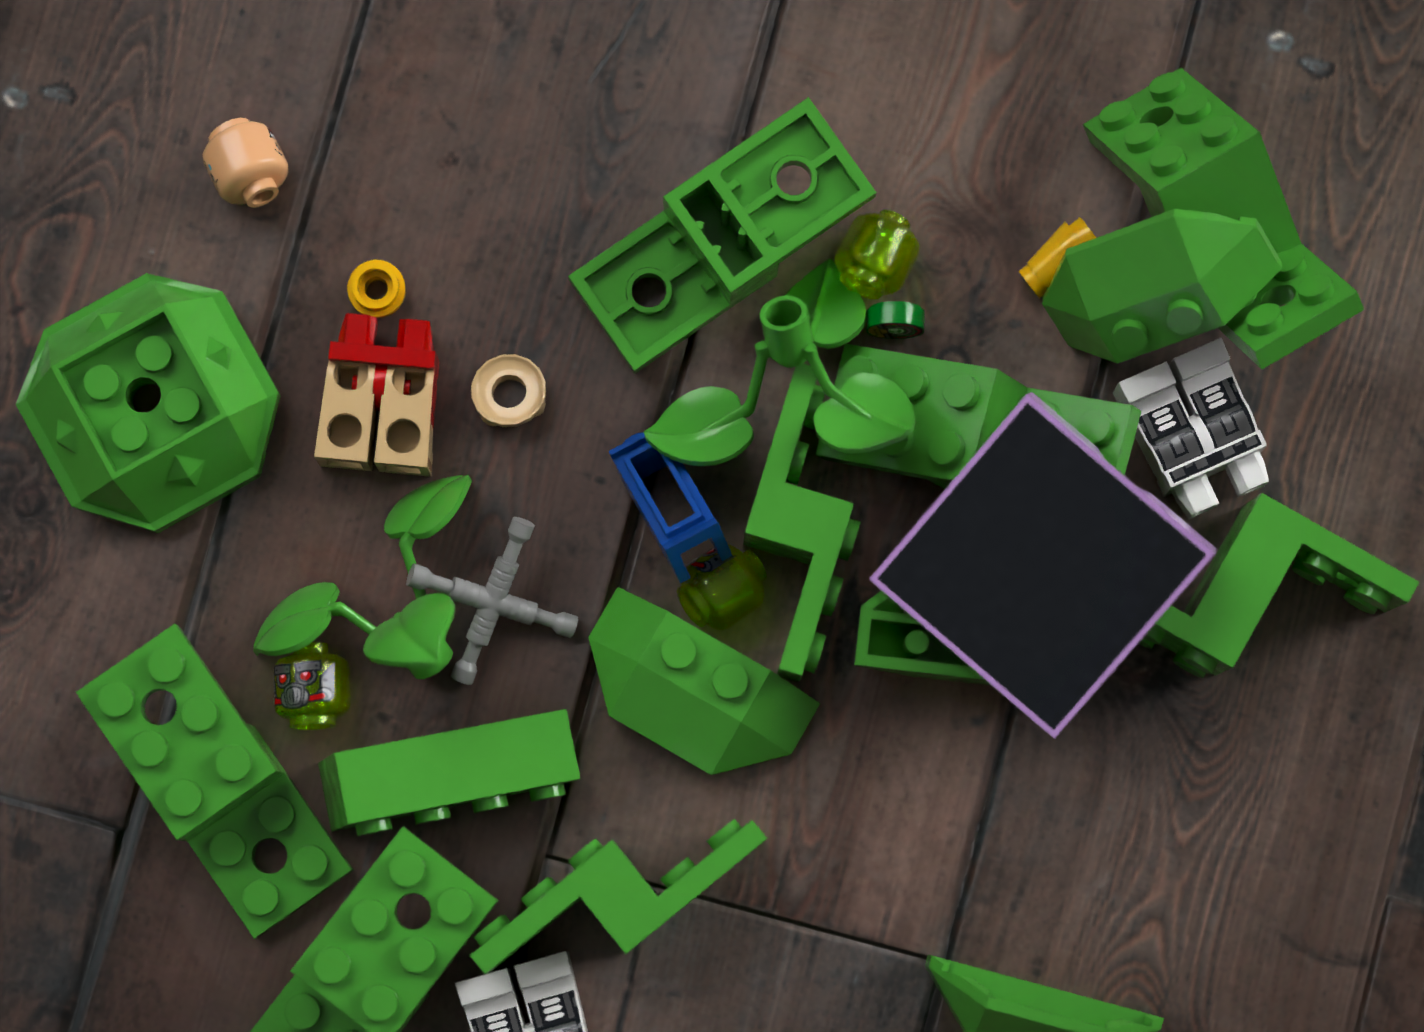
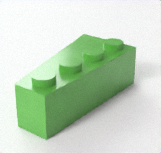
(449, 770)

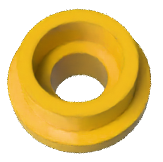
(369, 272)

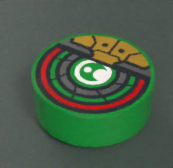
(895, 320)

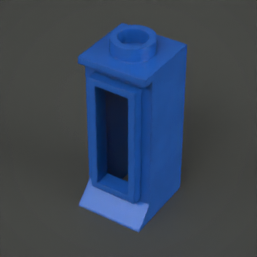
(637, 460)

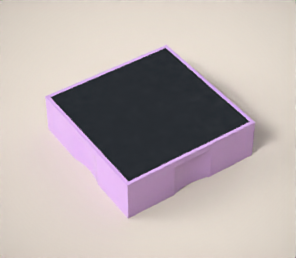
(1042, 564)

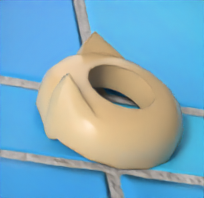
(502, 369)

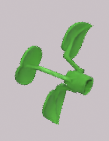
(817, 311)
(412, 636)

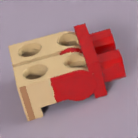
(382, 379)

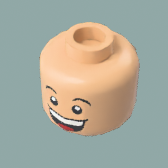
(245, 162)

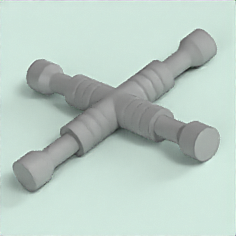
(492, 600)

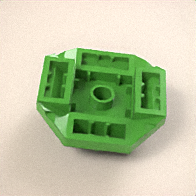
(186, 451)

